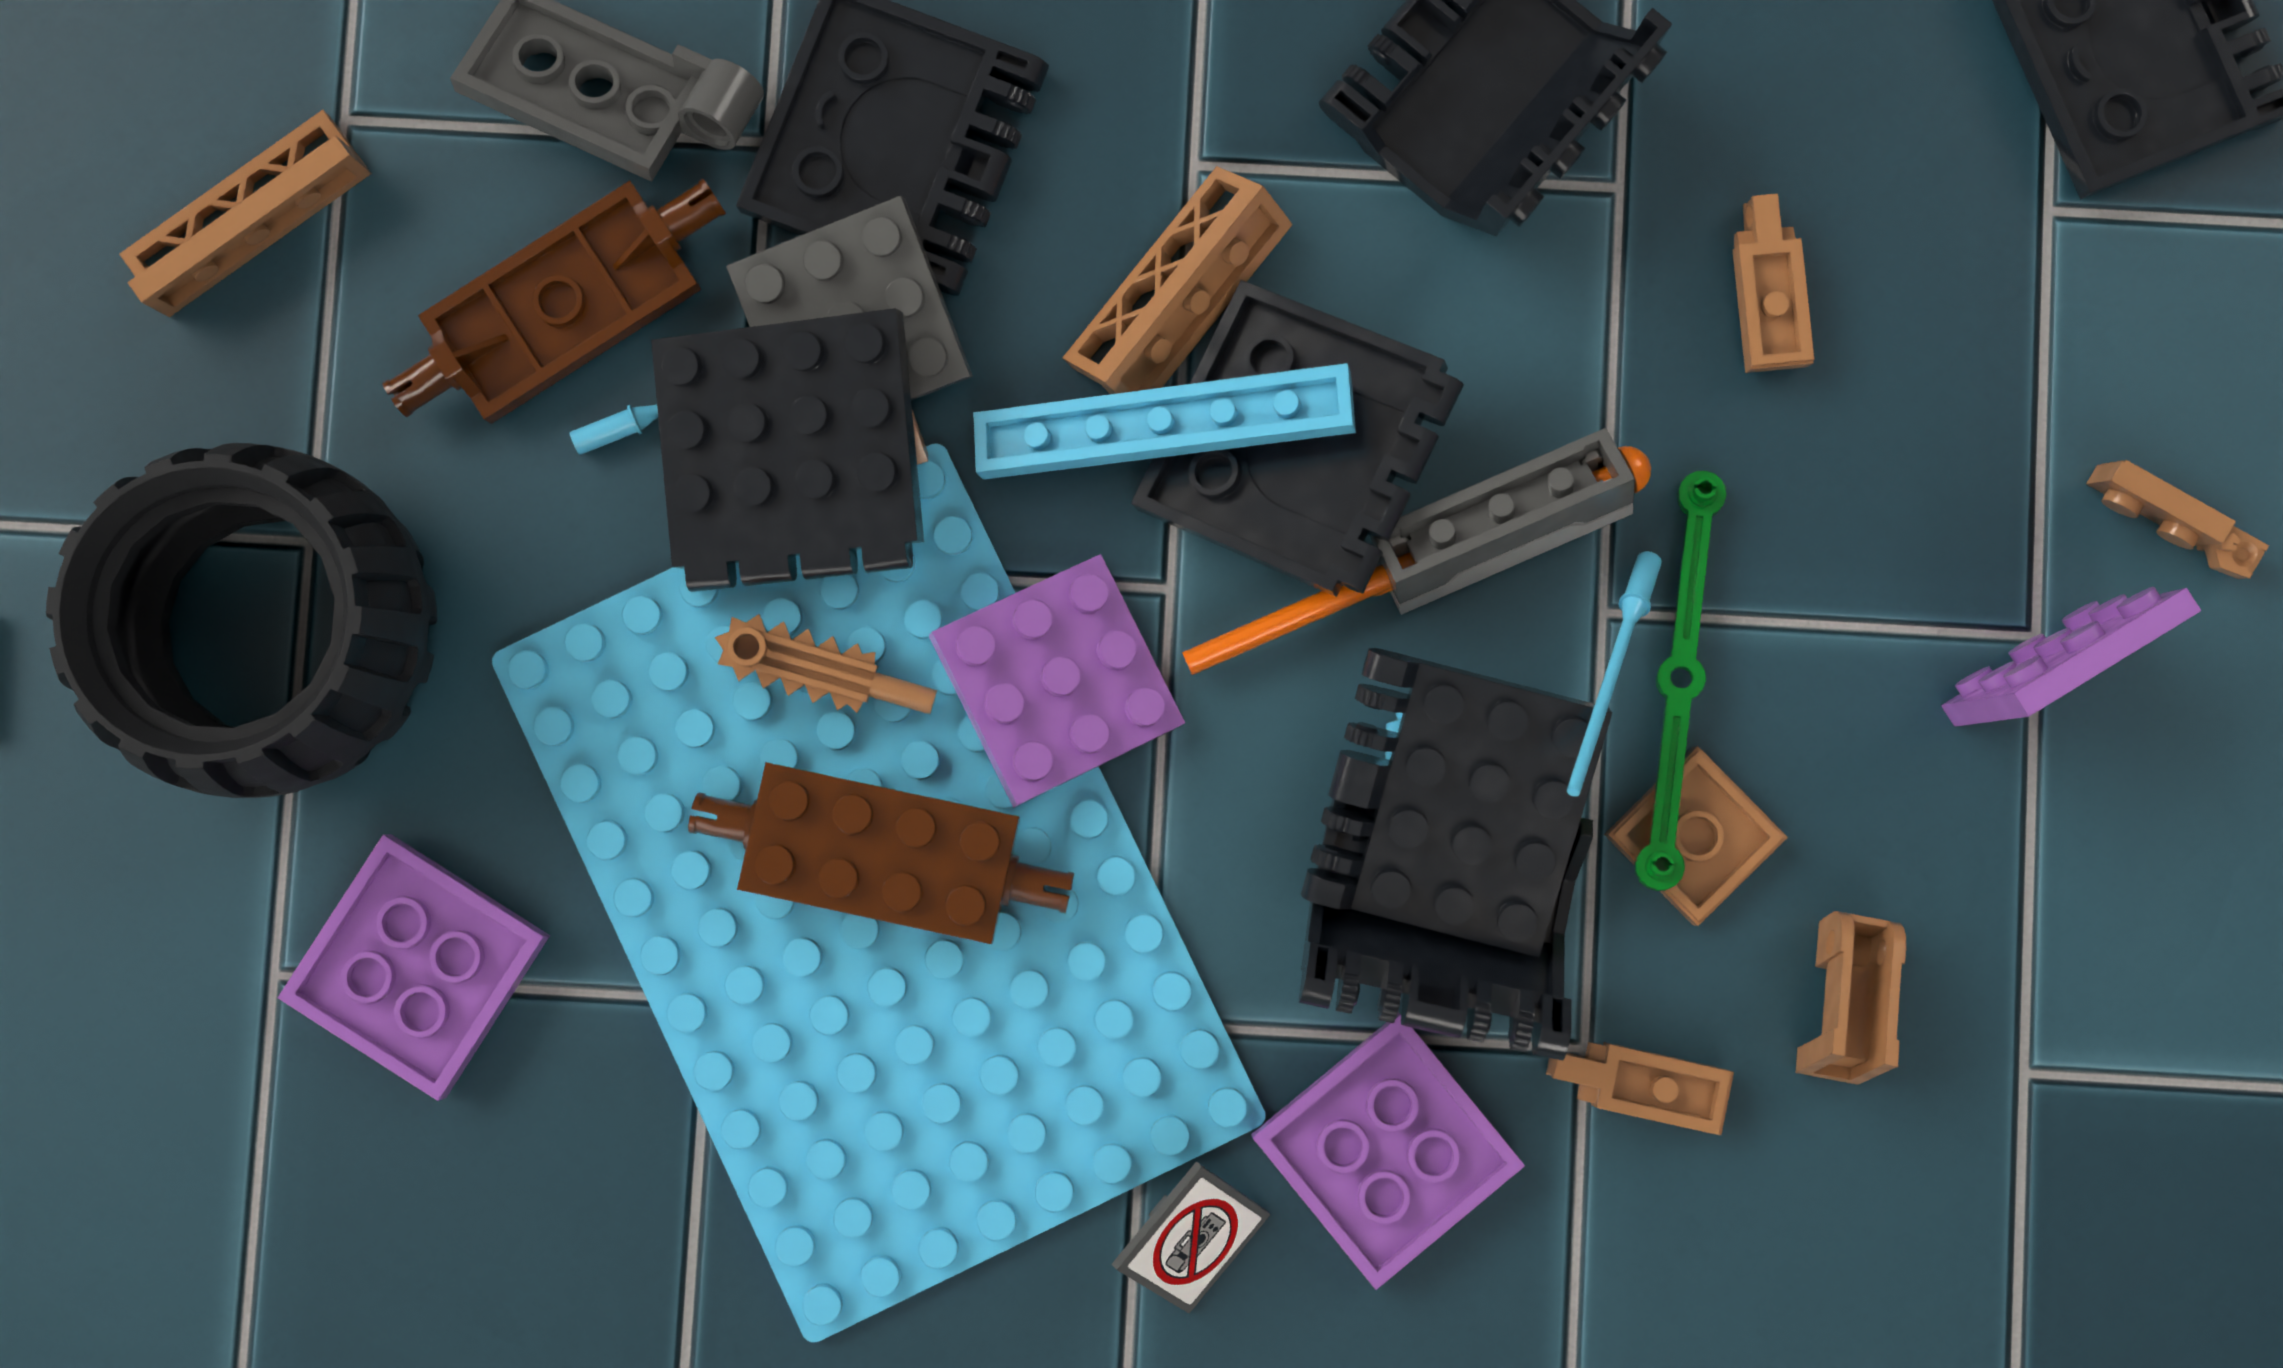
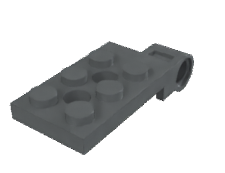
(643, 113)

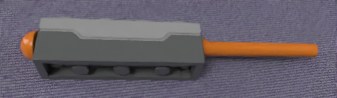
(1471, 536)

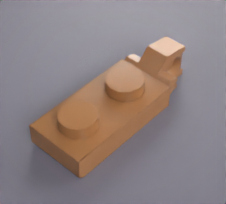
(1771, 290)
(2180, 516)
(1648, 1085)

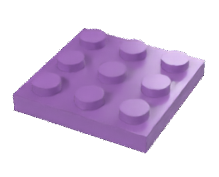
(2055, 665)
(1056, 680)
(413, 967)
(1387, 1151)

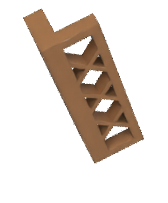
(250, 222)
(1187, 292)

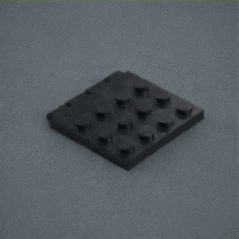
(788, 450)
(1312, 499)

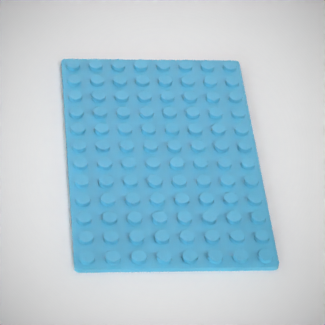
(864, 1078)

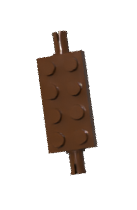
(558, 302)
(879, 853)

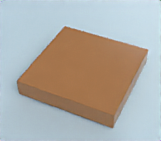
(1717, 834)

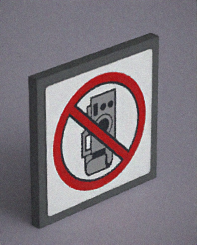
(1191, 1238)

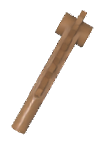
(822, 669)

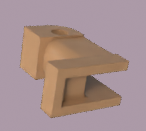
(1859, 999)

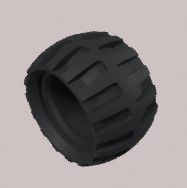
(123, 584)

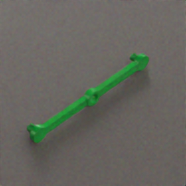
(1660, 863)

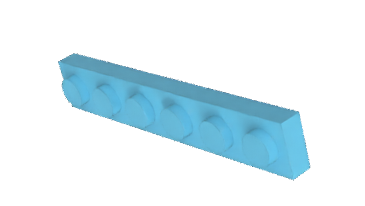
(1165, 422)

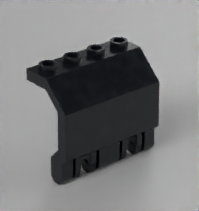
(1490, 98)
(1442, 973)

